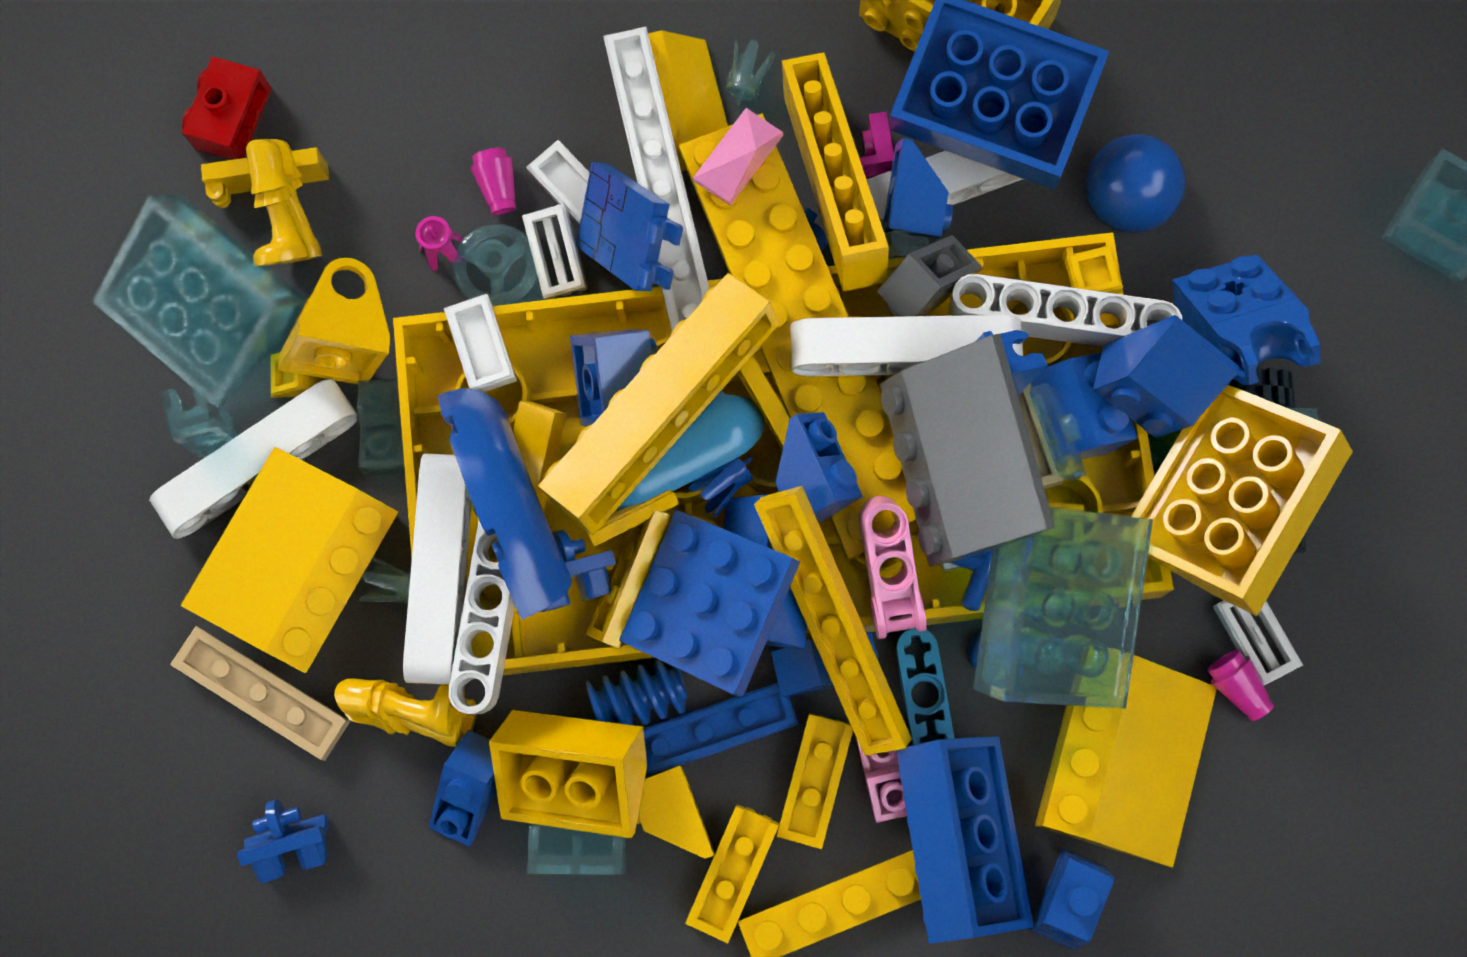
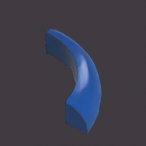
(505, 499)

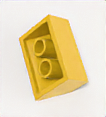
(687, 86)
(569, 772)

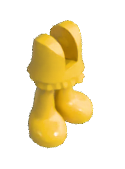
(275, 185)
(395, 710)

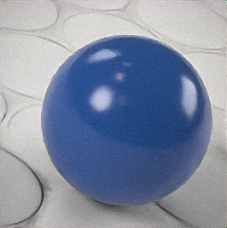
(1135, 183)

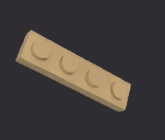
(260, 693)

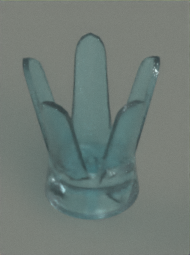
(740, 80)
(388, 577)

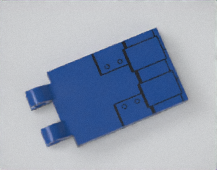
(625, 228)

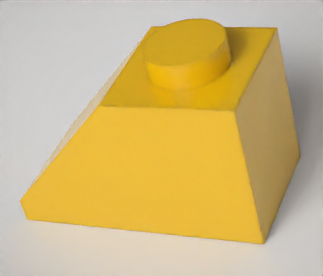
(672, 812)

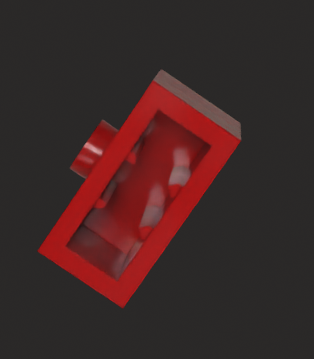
(225, 108)

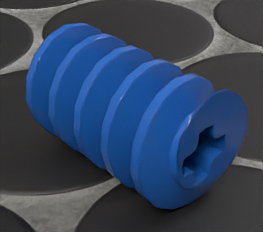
(639, 695)

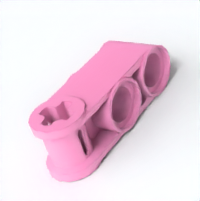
(893, 600)

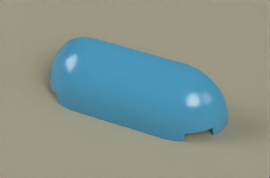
(716, 437)

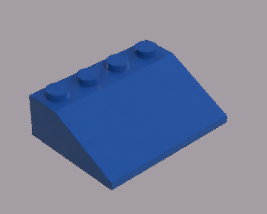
(997, 90)

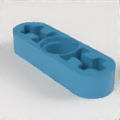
(929, 658)

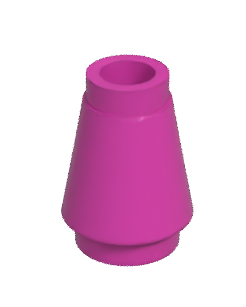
(495, 179)
(1240, 683)

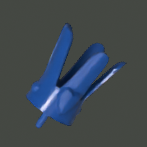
(722, 484)

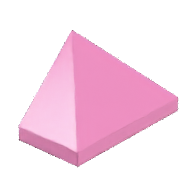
(738, 156)

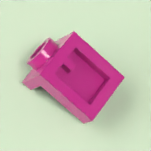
(877, 146)

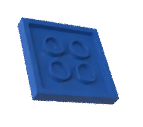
(709, 602)

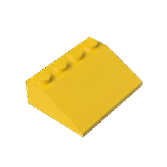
(1240, 495)
(289, 559)
(1130, 771)

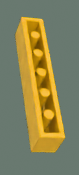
(835, 173)
(659, 403)

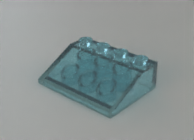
(197, 297)
(1065, 611)

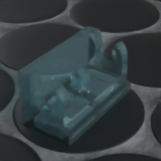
(197, 427)
(574, 852)

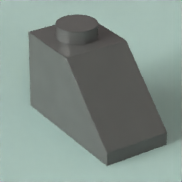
(927, 277)

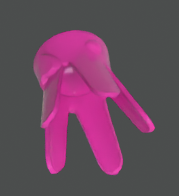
(435, 237)

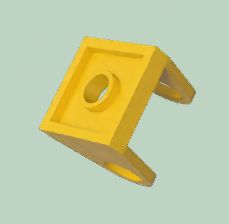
(338, 334)

